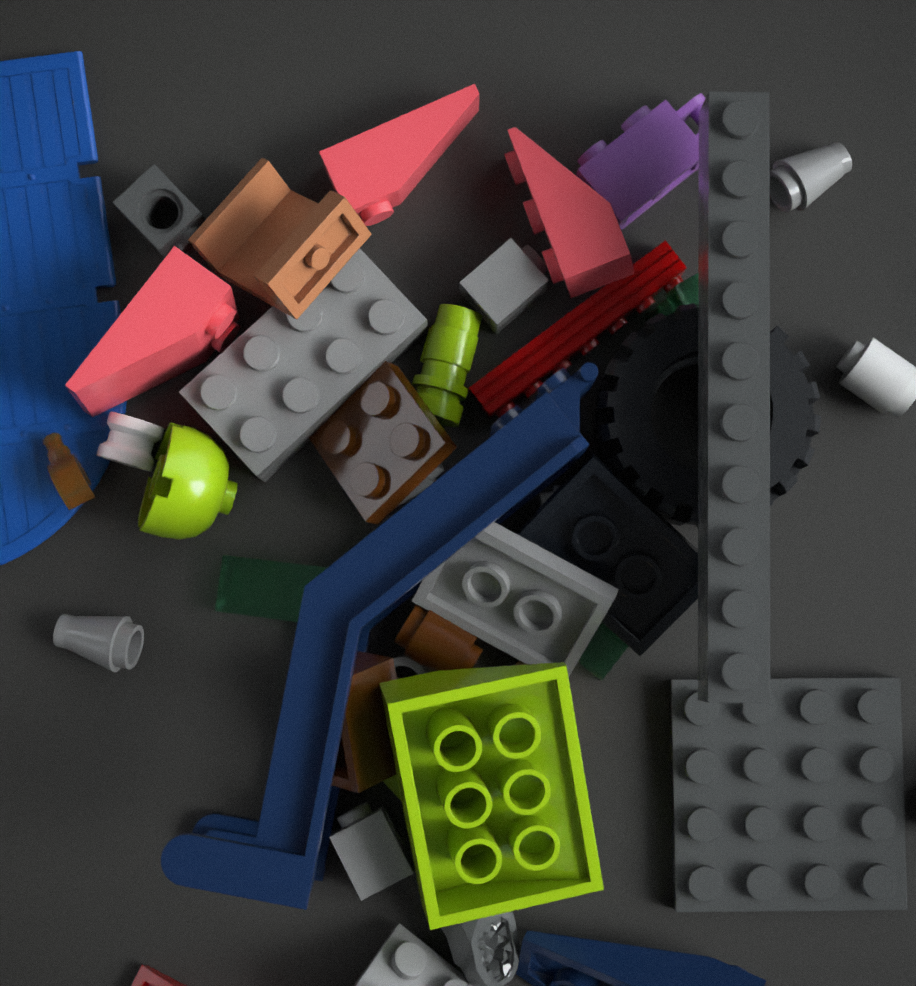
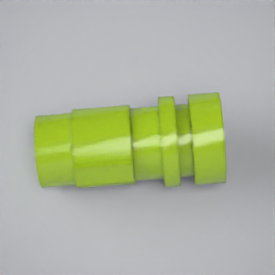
(447, 361)

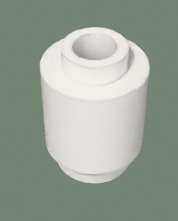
(879, 377)

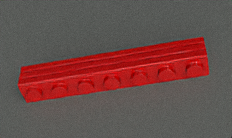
(578, 331)

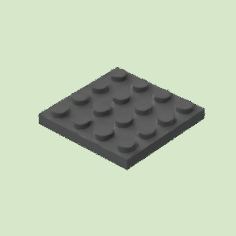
(789, 798)

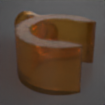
(67, 472)

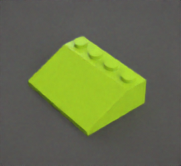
(492, 789)

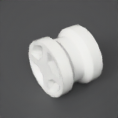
(130, 441)

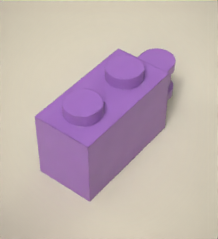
(644, 160)

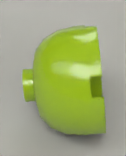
(187, 485)

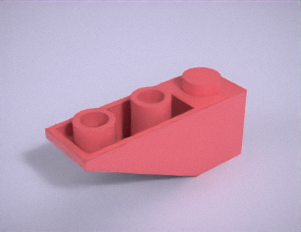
(577, 220)

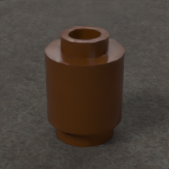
(437, 642)

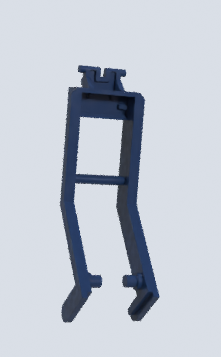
(291, 843)

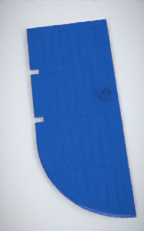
(50, 271)

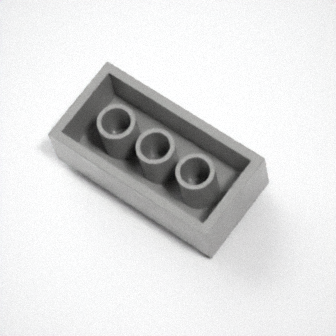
(294, 374)

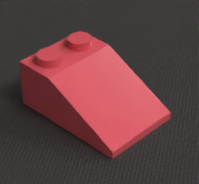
(160, 334)

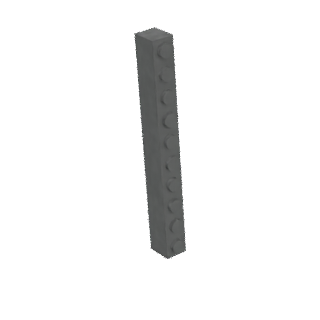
(734, 399)

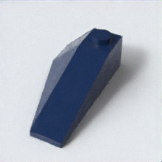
(576, 961)

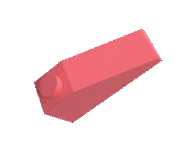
(389, 160)

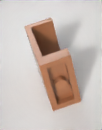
(279, 240)

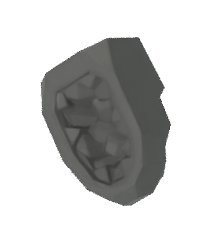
(486, 949)

